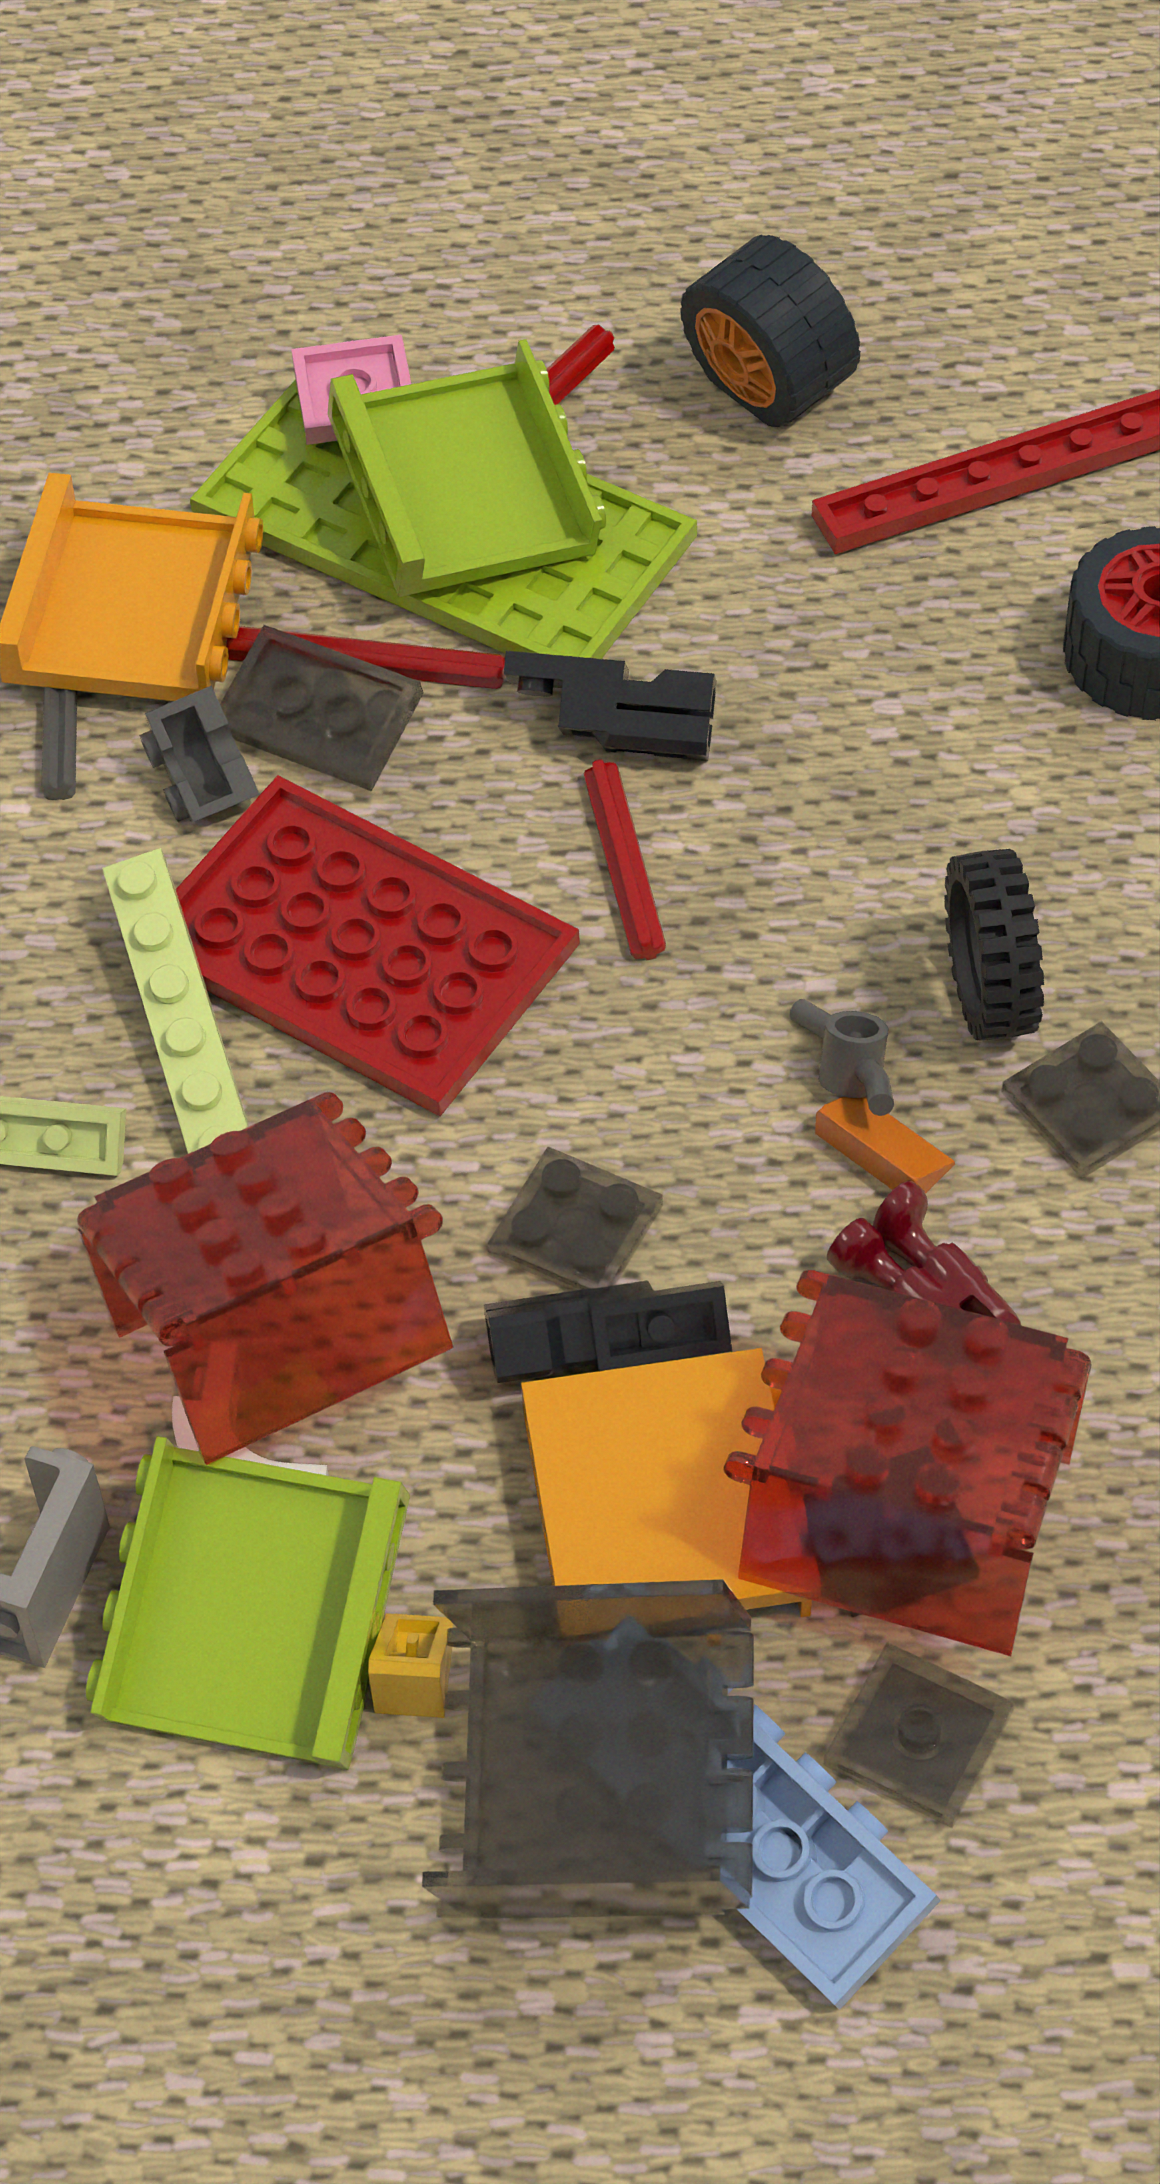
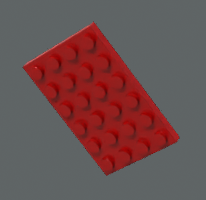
(366, 944)

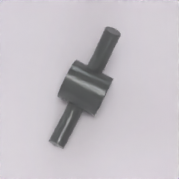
(850, 1053)

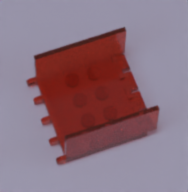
(270, 1272)
(907, 1460)

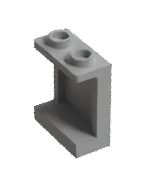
(56, 1557)

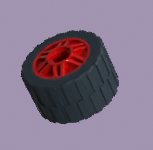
(1116, 623)

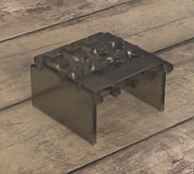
(601, 1751)

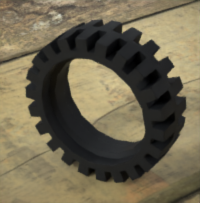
(994, 944)

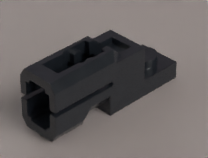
(624, 715)
(606, 1328)

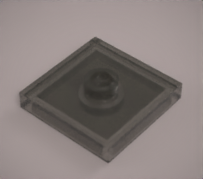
(919, 1734)

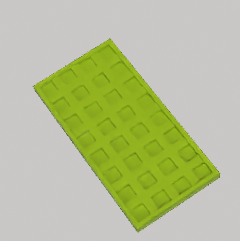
(549, 609)

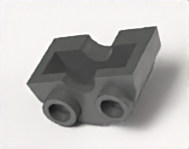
(198, 755)

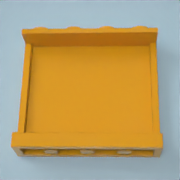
(126, 596)
(637, 1472)

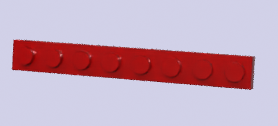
(989, 473)

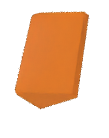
(880, 1144)

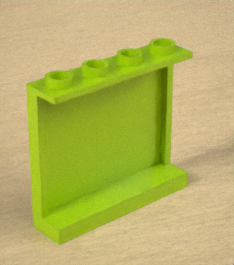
(467, 474)
(248, 1605)

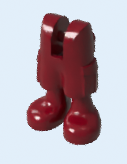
(939, 1272)

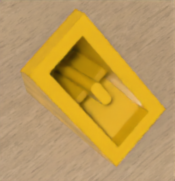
(410, 1666)

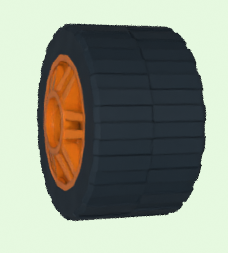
(770, 329)

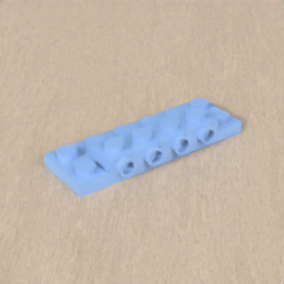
(821, 1874)

